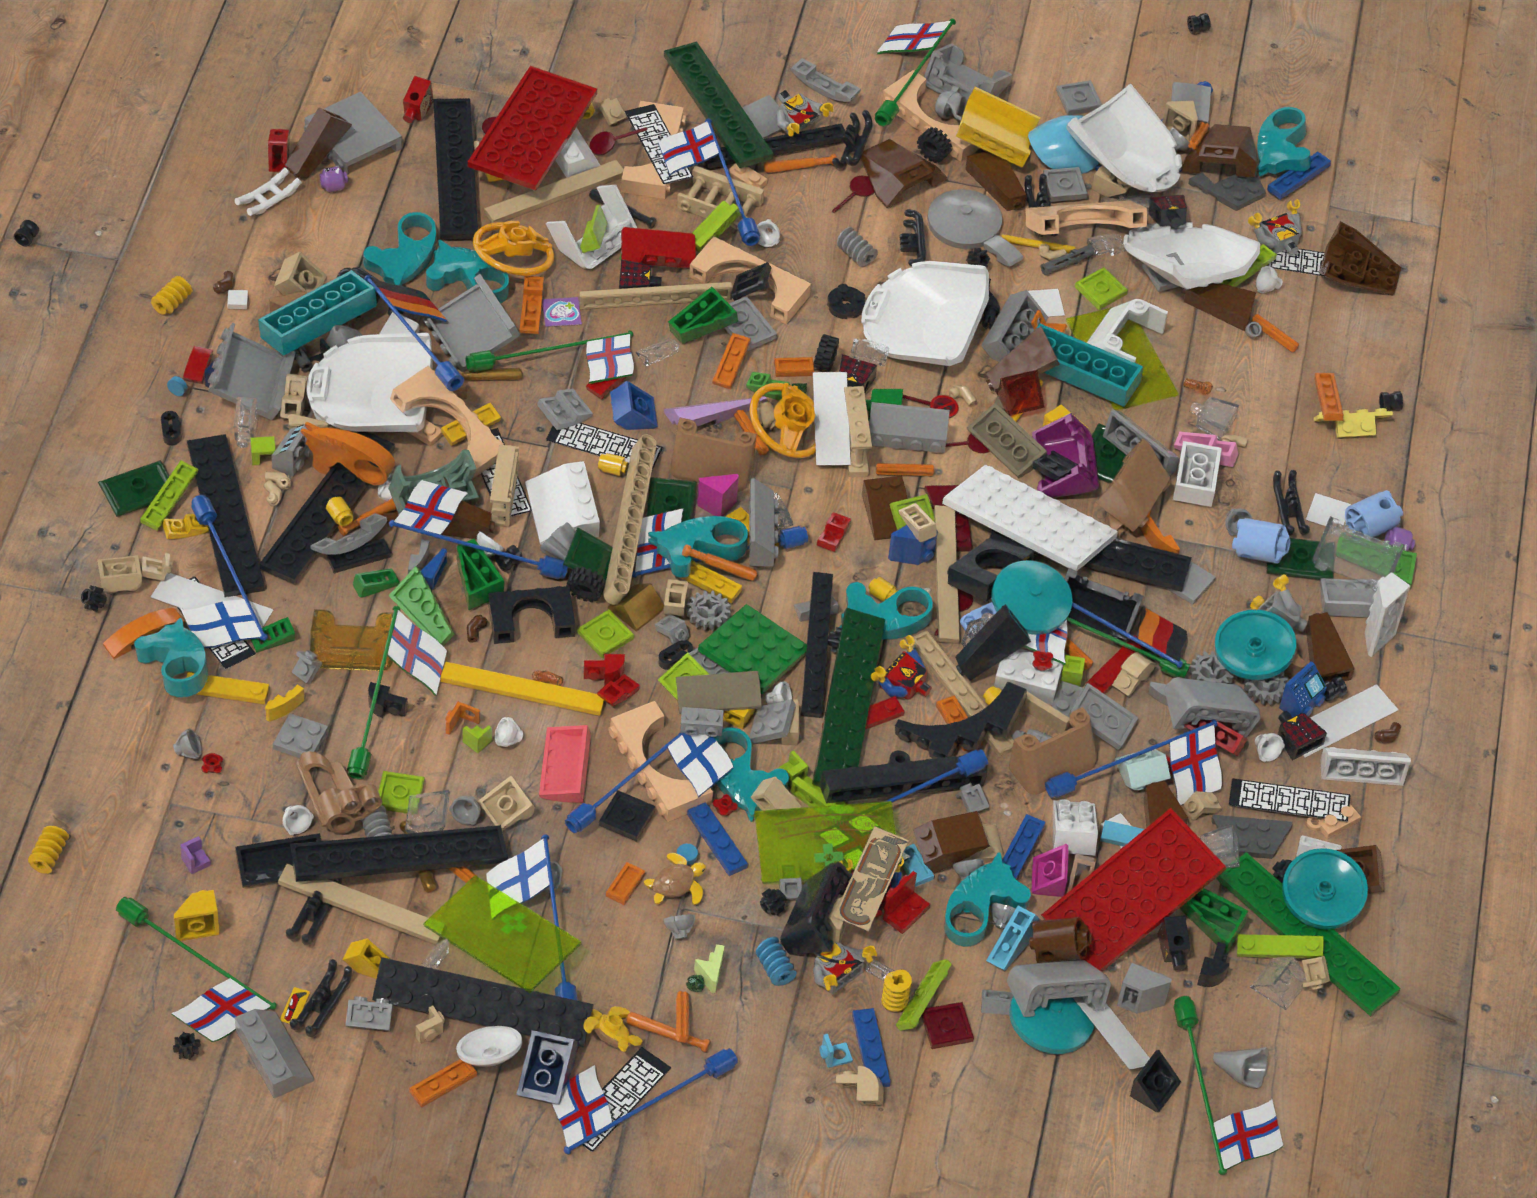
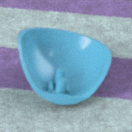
(1057, 146)

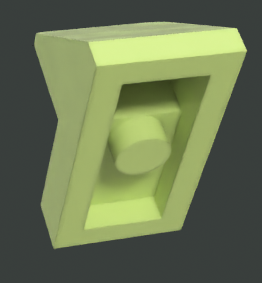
(711, 969)

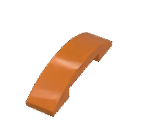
(531, 305)
(1156, 538)
(149, 624)

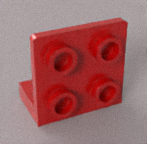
(903, 905)

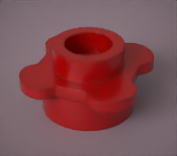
(1042, 664)
(212, 758)
(725, 810)

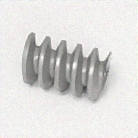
(856, 247)
(377, 823)

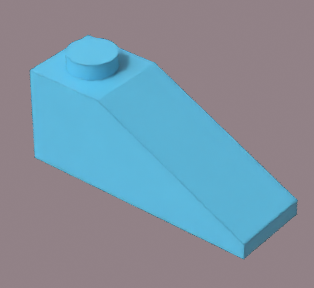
(1013, 938)

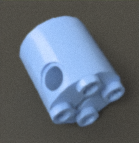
(1374, 514)
(1261, 540)

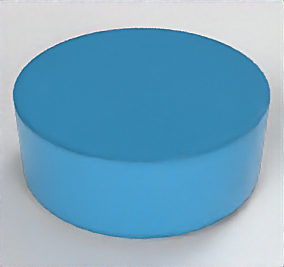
(177, 386)
(689, 852)

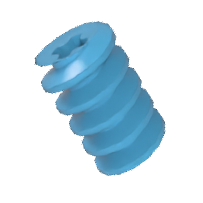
(775, 961)

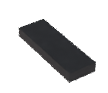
(360, 556)

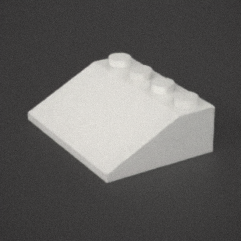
(562, 497)

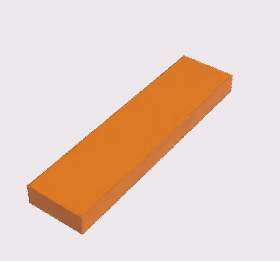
(1328, 396)

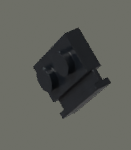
(1054, 465)

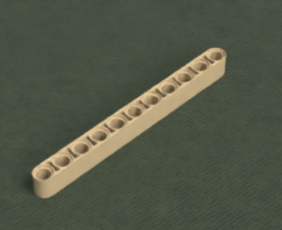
(630, 519)

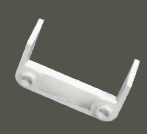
(617, 218)
(1137, 310)

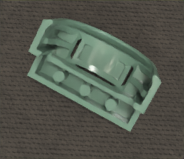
(457, 472)

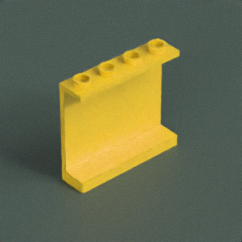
(997, 126)

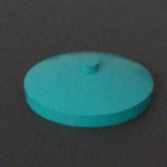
(1034, 595)
(1255, 644)
(1324, 888)
(1055, 1028)

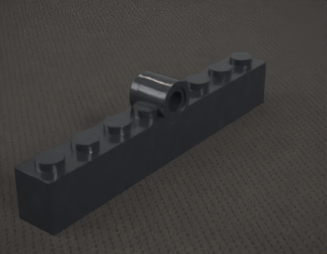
(893, 778)

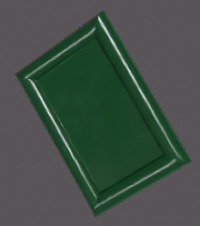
(1107, 456)
(134, 488)
(671, 495)
(589, 553)
(1299, 561)

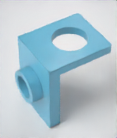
(827, 1052)

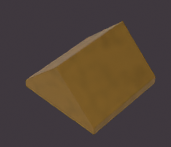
(638, 606)

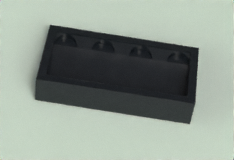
(265, 861)

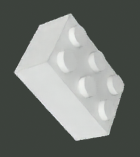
(1197, 474)
(1020, 671)

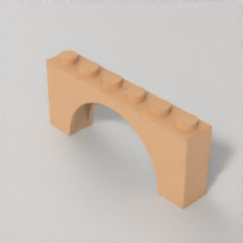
(912, 113)
(644, 179)
(1051, 218)
(723, 258)
(427, 390)
(631, 732)

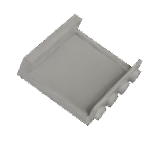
(366, 136)
(473, 324)
(250, 372)

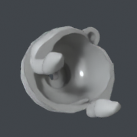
(950, 104)

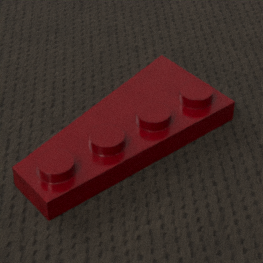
(936, 494)

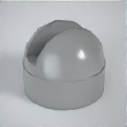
(1256, 329)

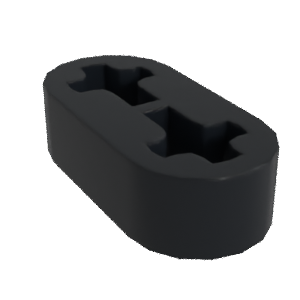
(174, 427)
(673, 652)

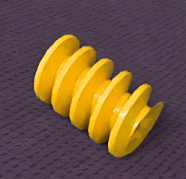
(171, 295)
(48, 849)
(896, 990)

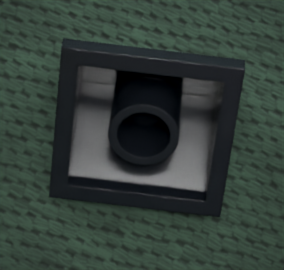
(1155, 1083)

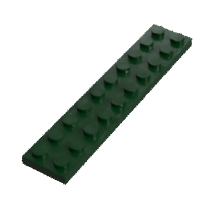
(718, 104)
(849, 692)

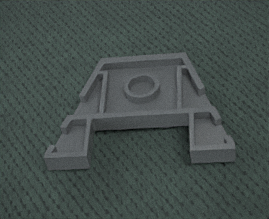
(1233, 191)

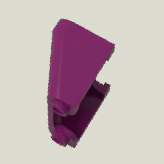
(1076, 443)

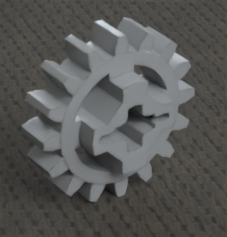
(708, 610)
(1209, 669)
(1266, 689)

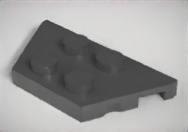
(1256, 836)

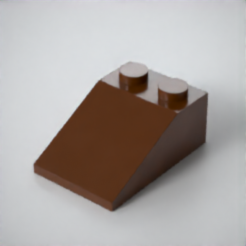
(877, 496)
(950, 840)
(1370, 862)

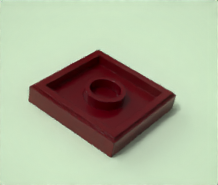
(947, 1025)

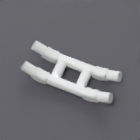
(272, 186)

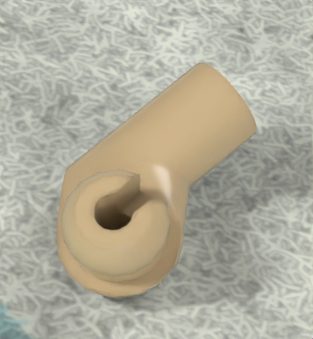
(964, 392)

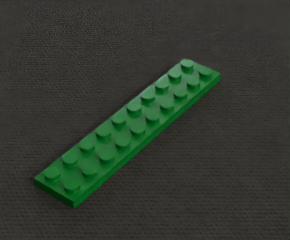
(1345, 964)

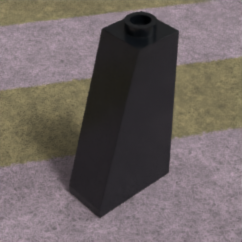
(992, 644)

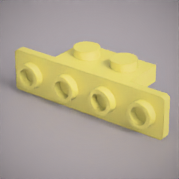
(1357, 424)

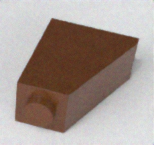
(469, 522)
(1159, 799)

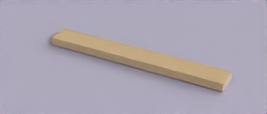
(554, 192)
(649, 295)
(945, 556)
(957, 685)
(362, 905)

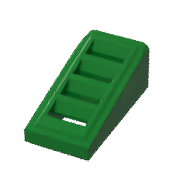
(365, 588)
(275, 641)

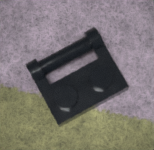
(751, 281)

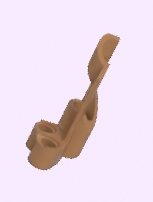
(342, 805)

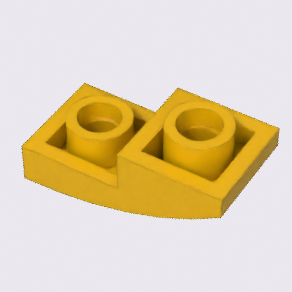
(183, 527)
(282, 706)

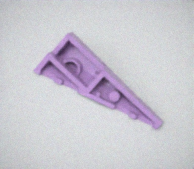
(708, 412)

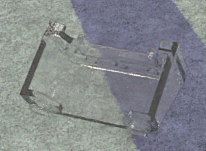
(1356, 554)

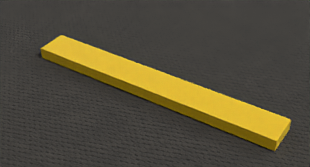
(522, 688)

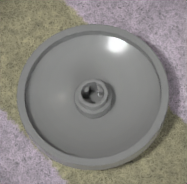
(964, 218)

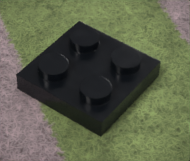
(627, 815)

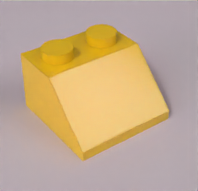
(197, 916)

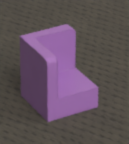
(194, 855)

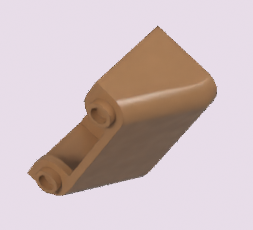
(709, 456)
(1135, 486)
(1068, 751)

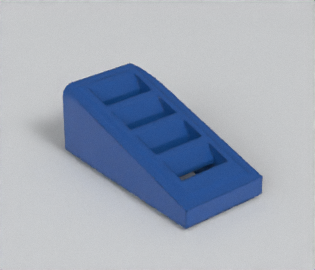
(434, 568)

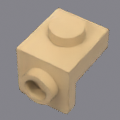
(612, 111)
(156, 568)
(1202, 803)
(1315, 972)
(430, 1028)

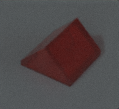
(1021, 393)

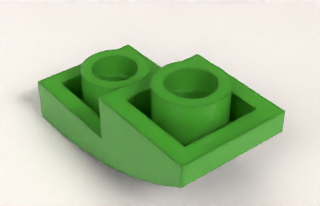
(758, 380)

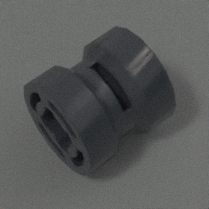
(1198, 23)
(25, 234)
(1392, 400)
(506, 563)
(1335, 688)

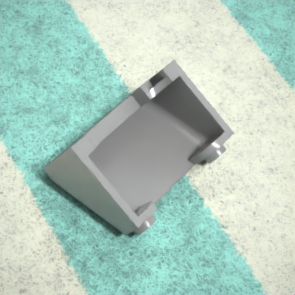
(947, 70)
(1197, 699)
(1038, 982)

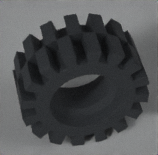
(934, 145)
(826, 352)
(586, 584)

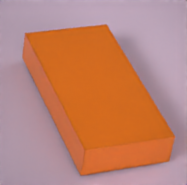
(794, 366)
(625, 883)

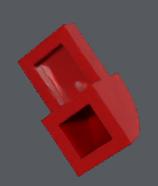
(608, 669)

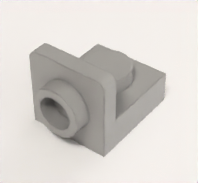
(673, 628)
(306, 666)
(973, 798)

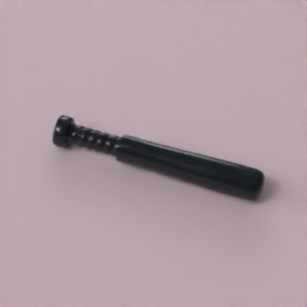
(594, 195)

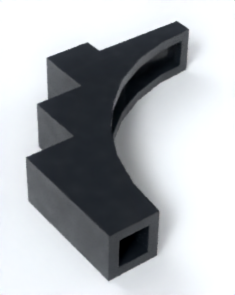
(969, 733)

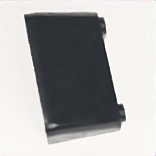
(1104, 602)
(807, 924)

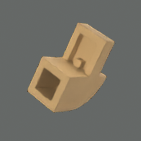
(295, 395)
(675, 598)
(1133, 671)
(867, 1083)

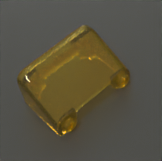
(349, 645)

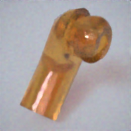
(1202, 387)
(547, 677)

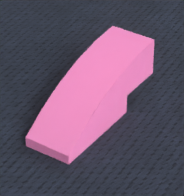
(1228, 452)

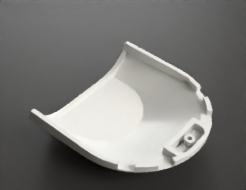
(1130, 142)
(1207, 253)
(927, 311)
(357, 379)

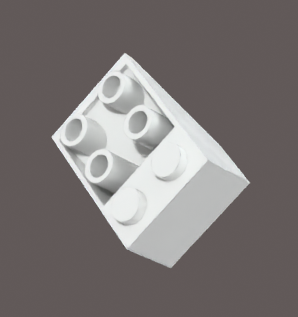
(1076, 826)

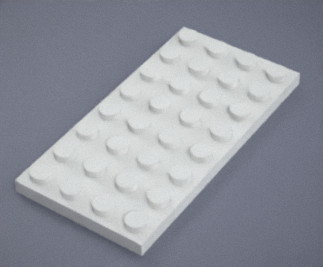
(1030, 517)

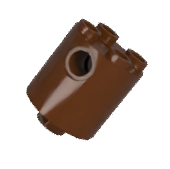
(1060, 940)

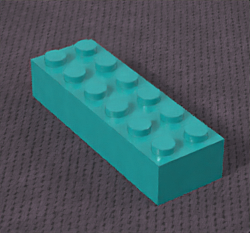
(317, 312)
(1093, 368)

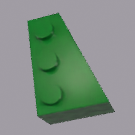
(702, 317)
(477, 575)
(1216, 917)

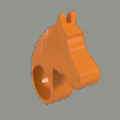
(350, 450)

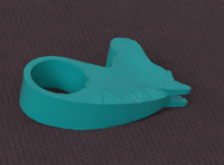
(1277, 145)
(411, 256)
(463, 264)
(701, 536)
(895, 624)
(180, 653)
(741, 780)
(977, 892)

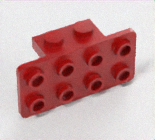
(658, 247)

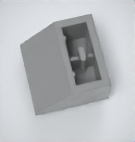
(1143, 989)

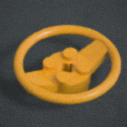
(513, 240)
(792, 416)

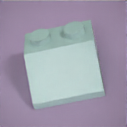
(1144, 769)

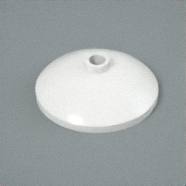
(489, 1046)

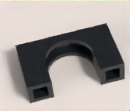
(995, 551)
(553, 601)

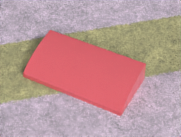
(565, 763)

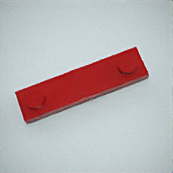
(1110, 670)
(883, 712)

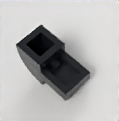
(387, 702)
(1214, 969)

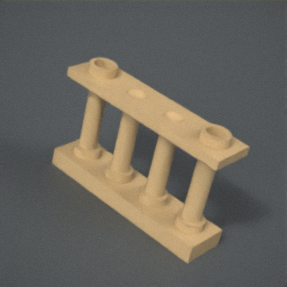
(718, 184)
(858, 431)

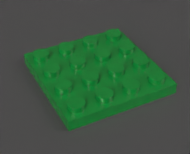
(754, 644)

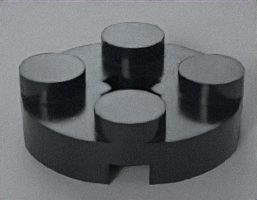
(846, 293)

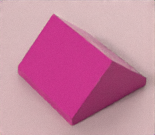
(717, 493)
(1050, 872)

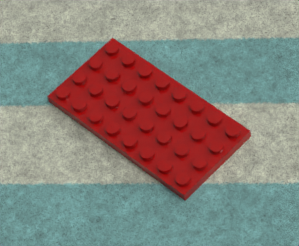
(532, 128)
(1139, 887)

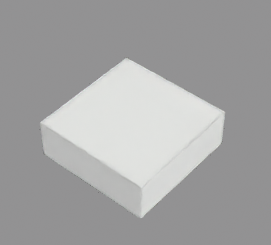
(237, 299)

